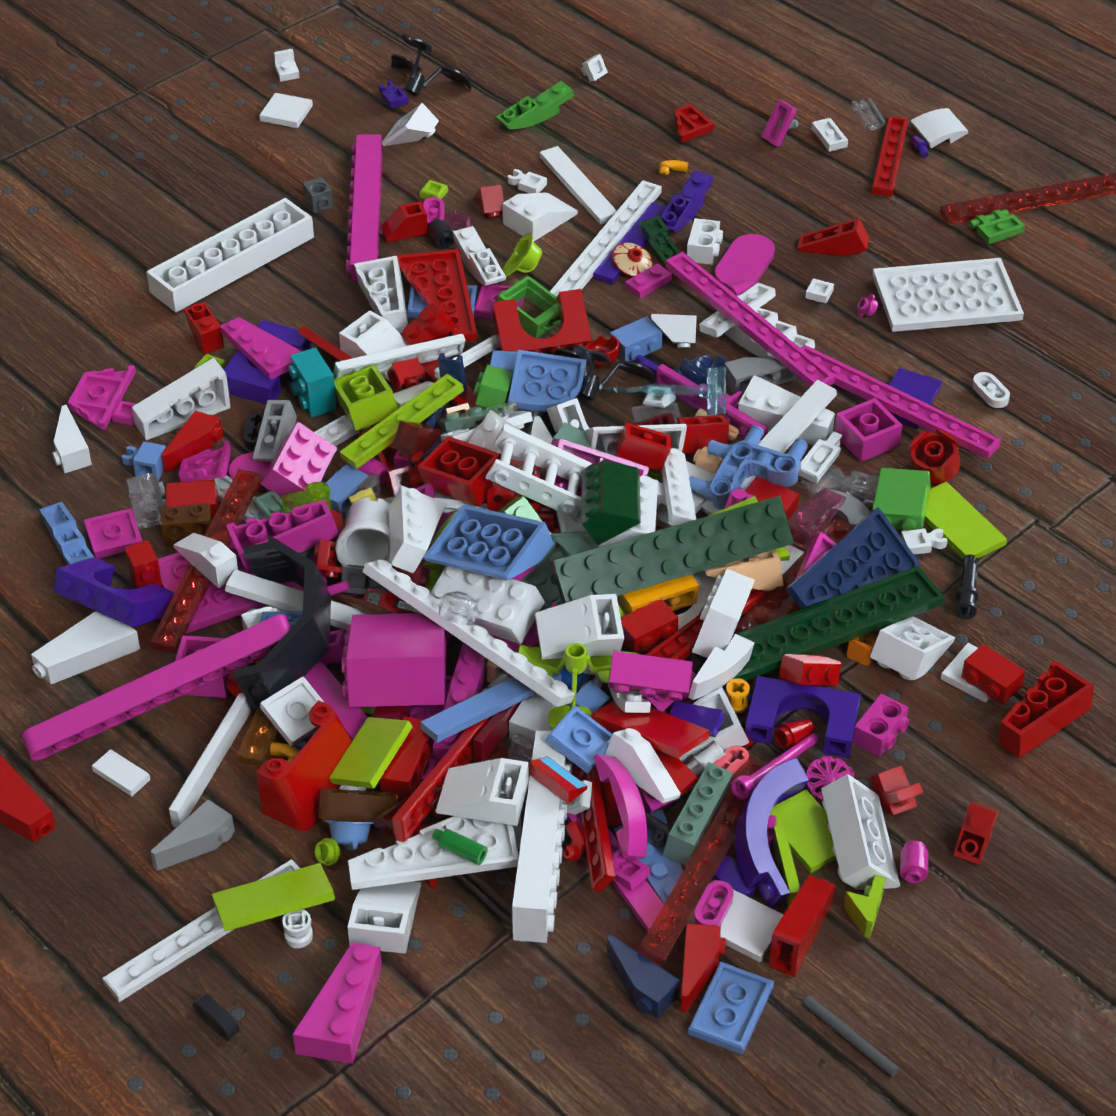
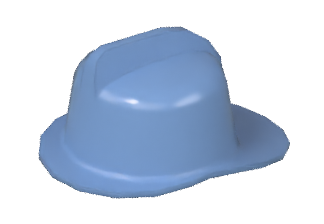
(349, 832)

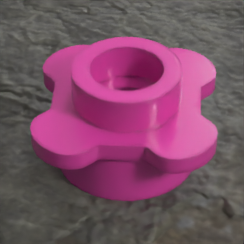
(867, 306)

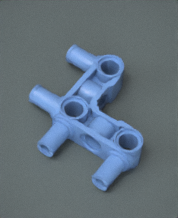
(745, 460)

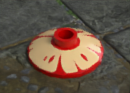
(631, 259)

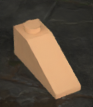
(763, 568)

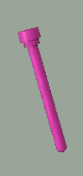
(744, 785)

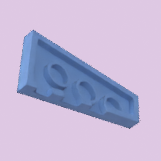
(663, 870)

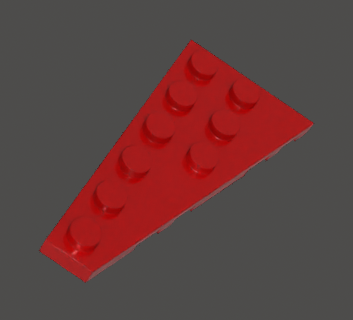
(442, 281)

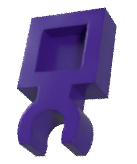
(393, 96)

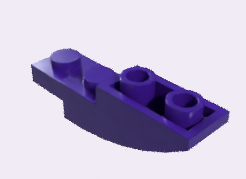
(688, 202)

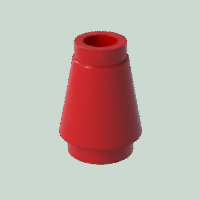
(793, 732)

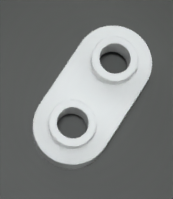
(991, 390)

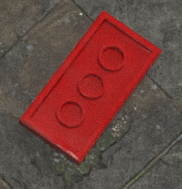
(661, 729)

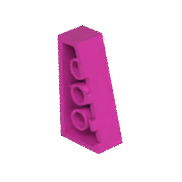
(340, 1011)

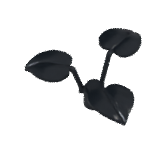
(416, 79)
(590, 381)

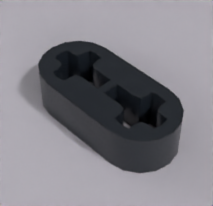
(252, 431)
(216, 1017)

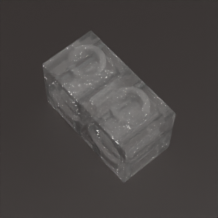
(146, 499)

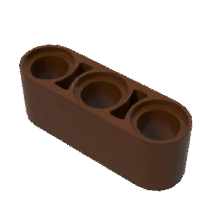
(354, 804)

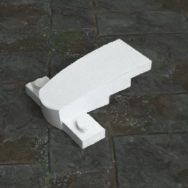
(755, 298)

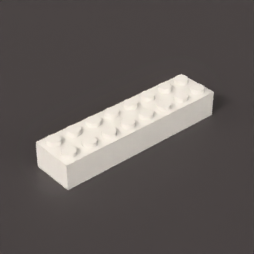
(230, 254)
(539, 853)

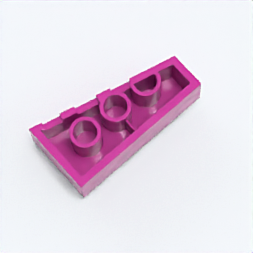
(295, 529)

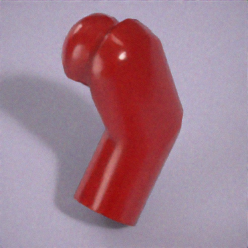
(577, 845)

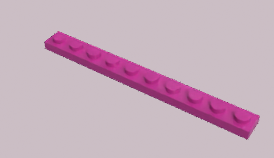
(748, 320)
(906, 405)

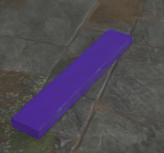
(606, 270)

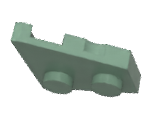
(454, 421)

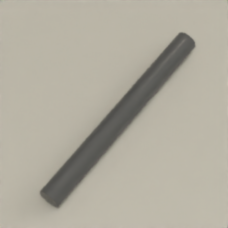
(851, 1036)

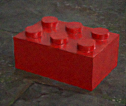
(459, 470)

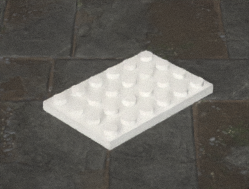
(947, 294)

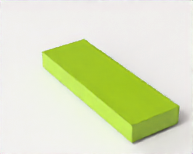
(785, 861)

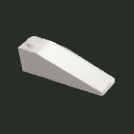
(730, 731)

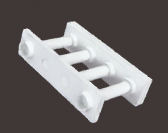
(542, 455)

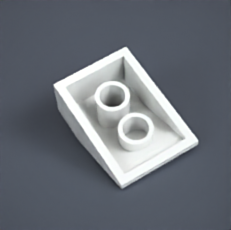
(535, 213)
(910, 647)

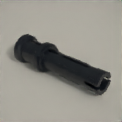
(967, 593)

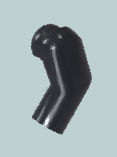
(659, 830)

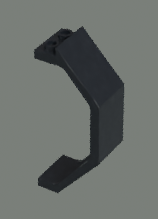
(305, 640)

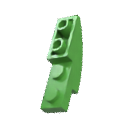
(534, 111)

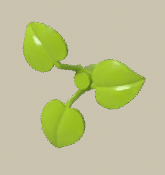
(575, 661)

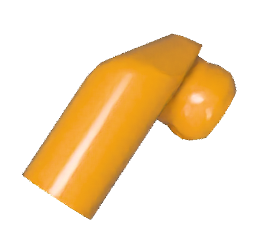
(673, 165)

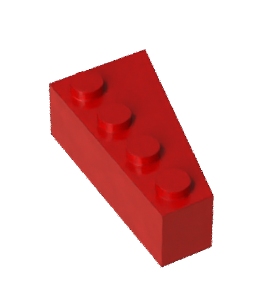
(1046, 709)

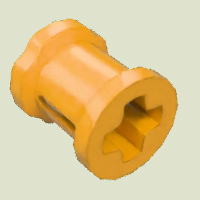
(737, 691)

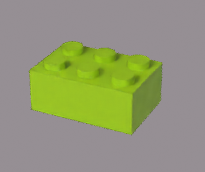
(365, 397)

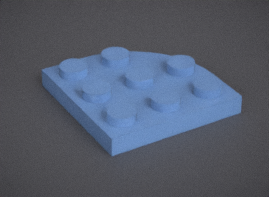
(545, 380)

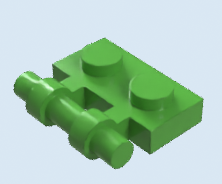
(997, 226)

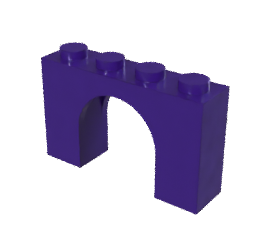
(249, 381)
(90, 585)
(835, 707)

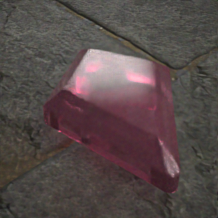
(457, 220)

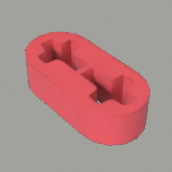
(737, 766)

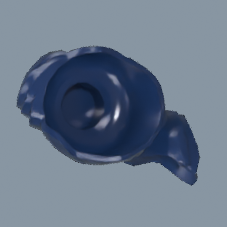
(697, 369)

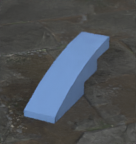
(65, 533)

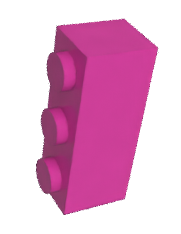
(650, 675)

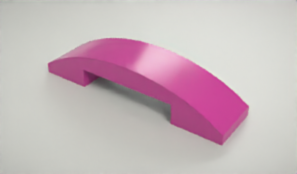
(629, 803)

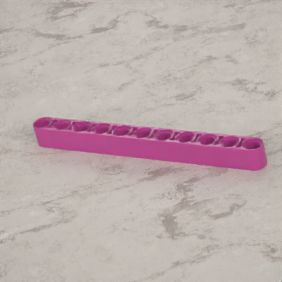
(154, 689)

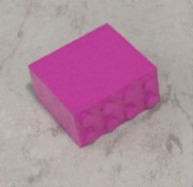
(394, 660)

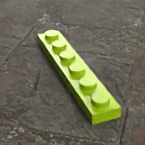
(414, 411)

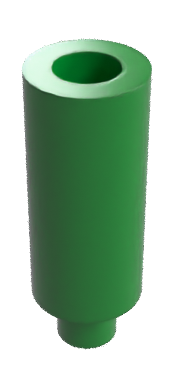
(461, 846)

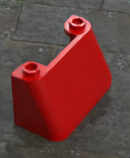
(292, 789)

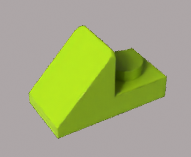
(865, 908)

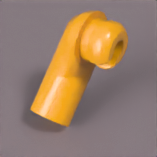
(283, 750)

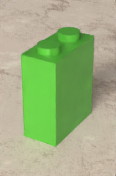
(903, 497)

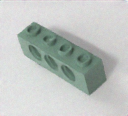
(697, 813)

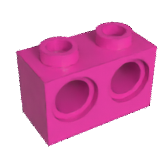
(881, 725)

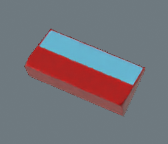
(556, 779)

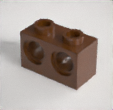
(183, 521)

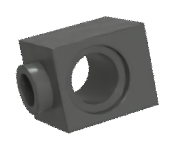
(318, 194)

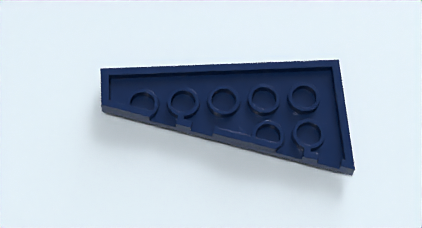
(859, 558)

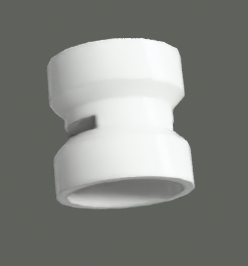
(297, 928)

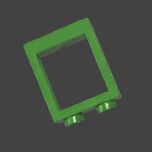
(540, 297)

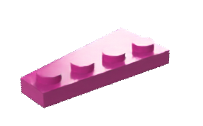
(260, 347)

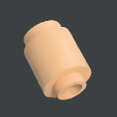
(706, 461)

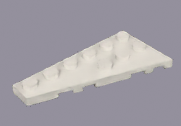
(423, 858)

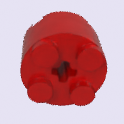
(937, 454)

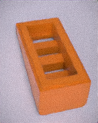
(861, 648)

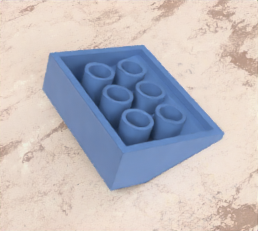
(490, 543)

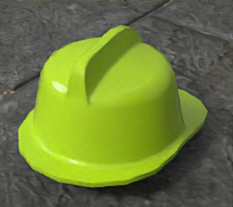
(524, 257)

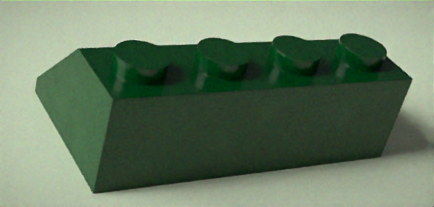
(610, 499)

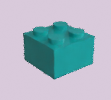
(312, 382)

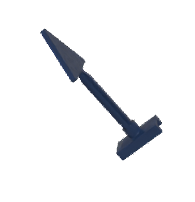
(455, 369)

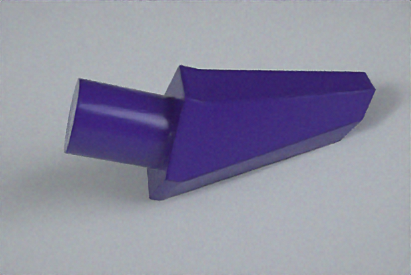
(920, 146)
(648, 363)

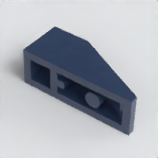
(647, 983)

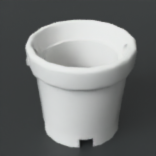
(365, 533)

